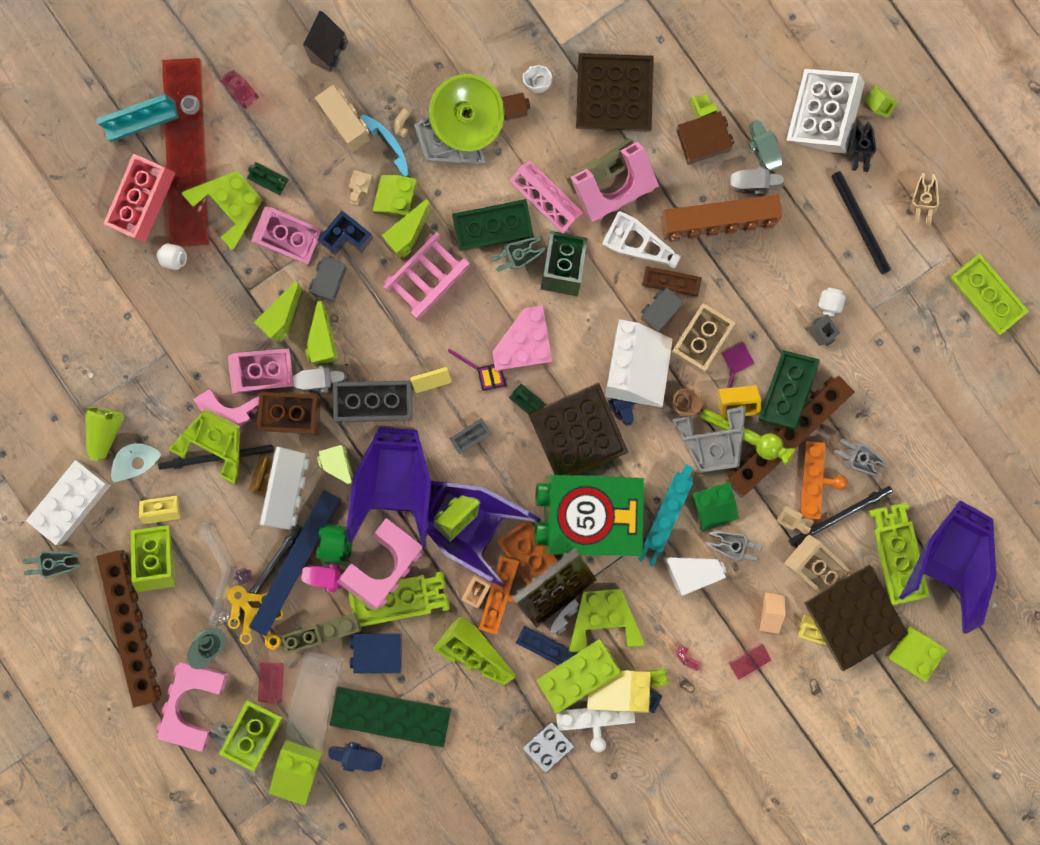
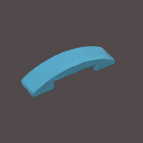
(375, 127)

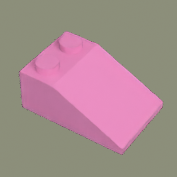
(286, 235)
(260, 370)

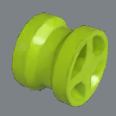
(659, 677)

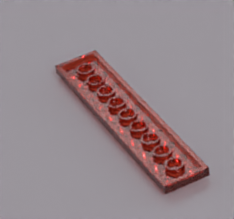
(185, 153)

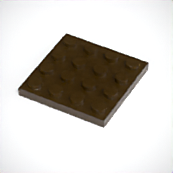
(614, 92)
(578, 432)
(554, 588)
(855, 617)

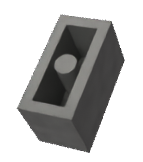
(328, 279)
(661, 310)

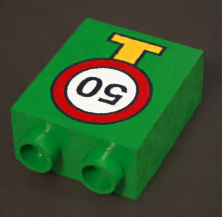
(590, 515)

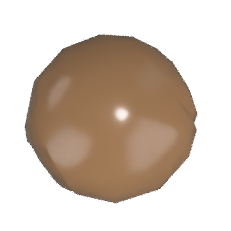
(686, 402)

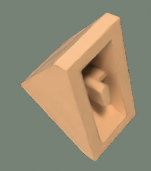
(476, 591)
(772, 613)

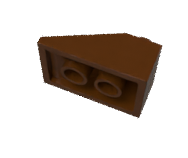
(289, 413)

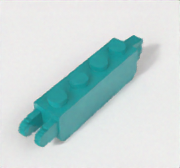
(667, 513)

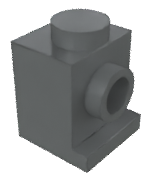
(823, 330)

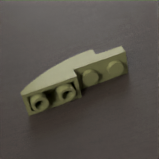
(604, 167)
(321, 633)

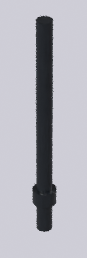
(178, 463)
(872, 498)
(288, 542)

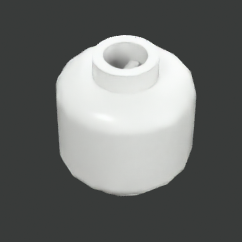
(171, 256)
(832, 301)

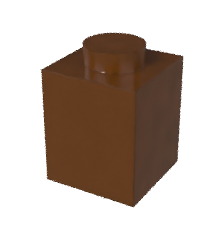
(515, 106)

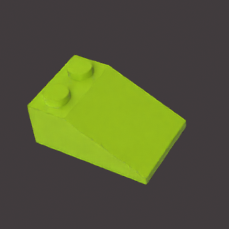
(405, 233)
(280, 315)
(320, 342)
(456, 517)
(152, 559)
(251, 735)
(295, 772)

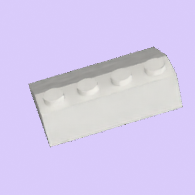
(826, 110)
(639, 364)
(284, 488)

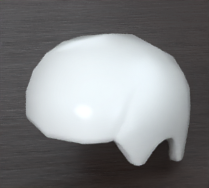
(537, 79)

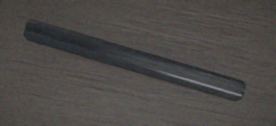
(861, 222)

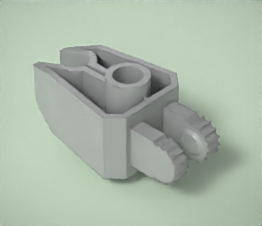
(756, 181)
(319, 379)
(860, 458)
(737, 546)

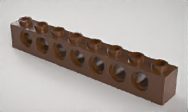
(841, 392)
(124, 638)

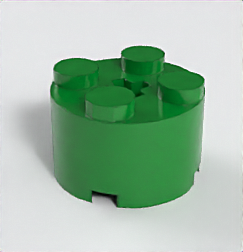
(334, 545)

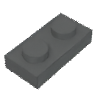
(470, 436)

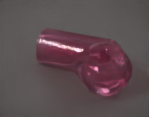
(685, 660)

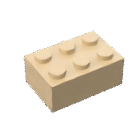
(343, 118)
(702, 338)

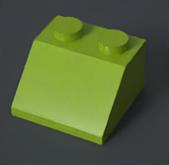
(395, 195)
(917, 654)

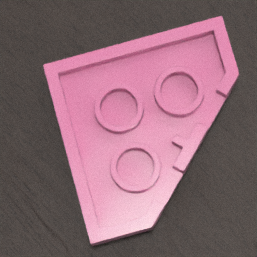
(524, 342)

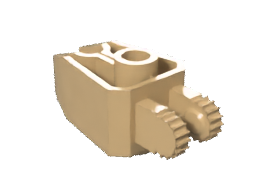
(925, 201)

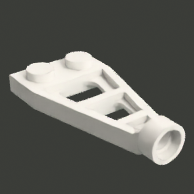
(619, 231)

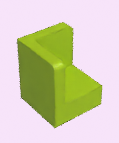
(881, 101)
(702, 106)

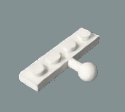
(592, 718)

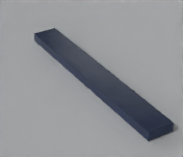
(294, 563)
(558, 654)

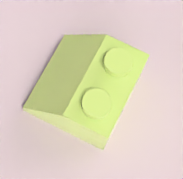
(337, 463)

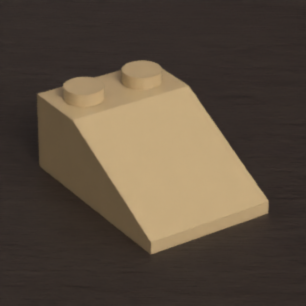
(816, 565)

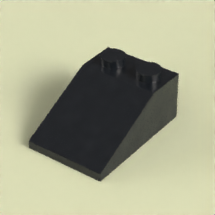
(325, 42)

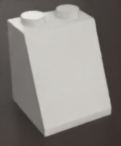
(694, 573)

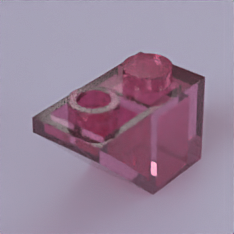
(239, 89)

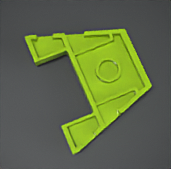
(234, 197)
(215, 436)
(601, 611)

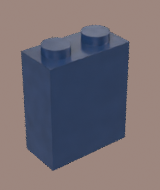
(376, 653)

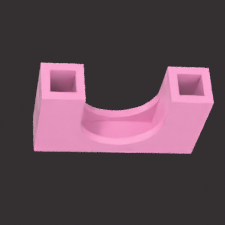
(639, 182)
(374, 591)
(173, 726)

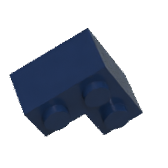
(344, 230)

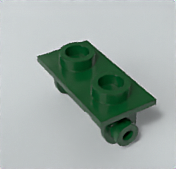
(267, 178)
(526, 399)

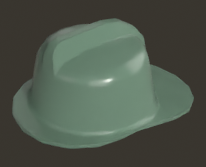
(205, 647)

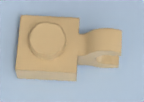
(359, 184)
(792, 520)

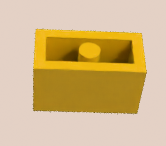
(739, 397)

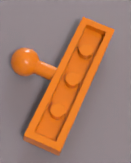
(814, 480)
(499, 596)

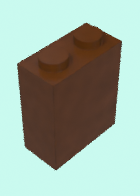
(705, 137)

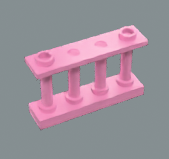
(432, 294)

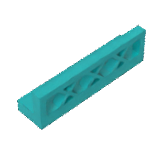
(138, 117)

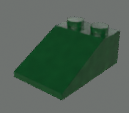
(564, 263)

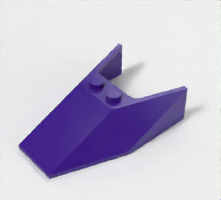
(391, 478)
(473, 540)
(963, 559)

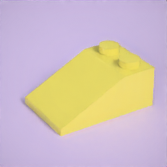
(623, 693)

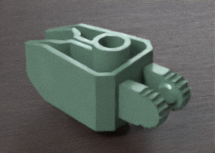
(764, 146)
(516, 256)
(48, 566)

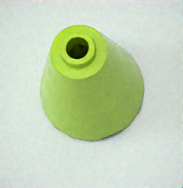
(101, 431)

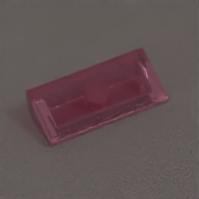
(750, 661)
(270, 682)

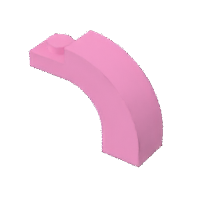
(239, 415)

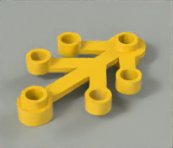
(249, 615)

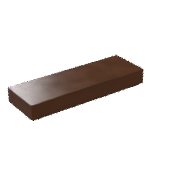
(672, 280)

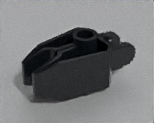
(861, 146)

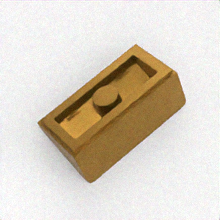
(261, 476)

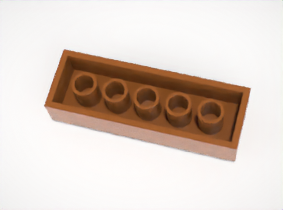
(721, 217)

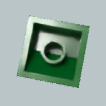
(715, 506)

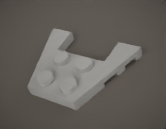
(437, 152)
(715, 449)

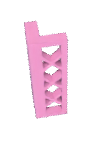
(561, 203)

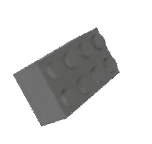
(372, 401)

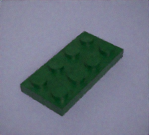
(492, 225)
(789, 390)

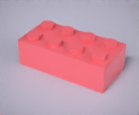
(139, 198)

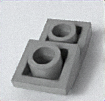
(559, 623)

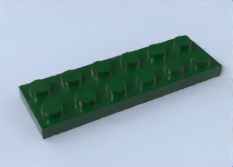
(390, 716)

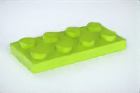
(988, 294)
(579, 676)

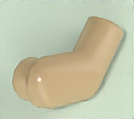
(399, 123)

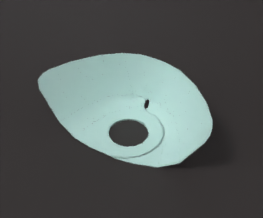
(122, 464)

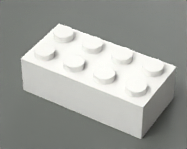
(68, 502)

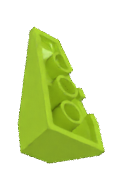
(467, 645)

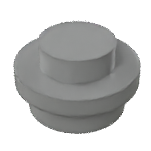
(190, 105)

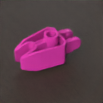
(323, 576)

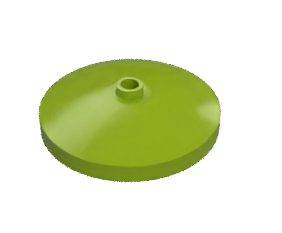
(483, 111)

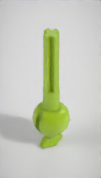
(768, 446)

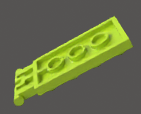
(897, 551)
(411, 598)

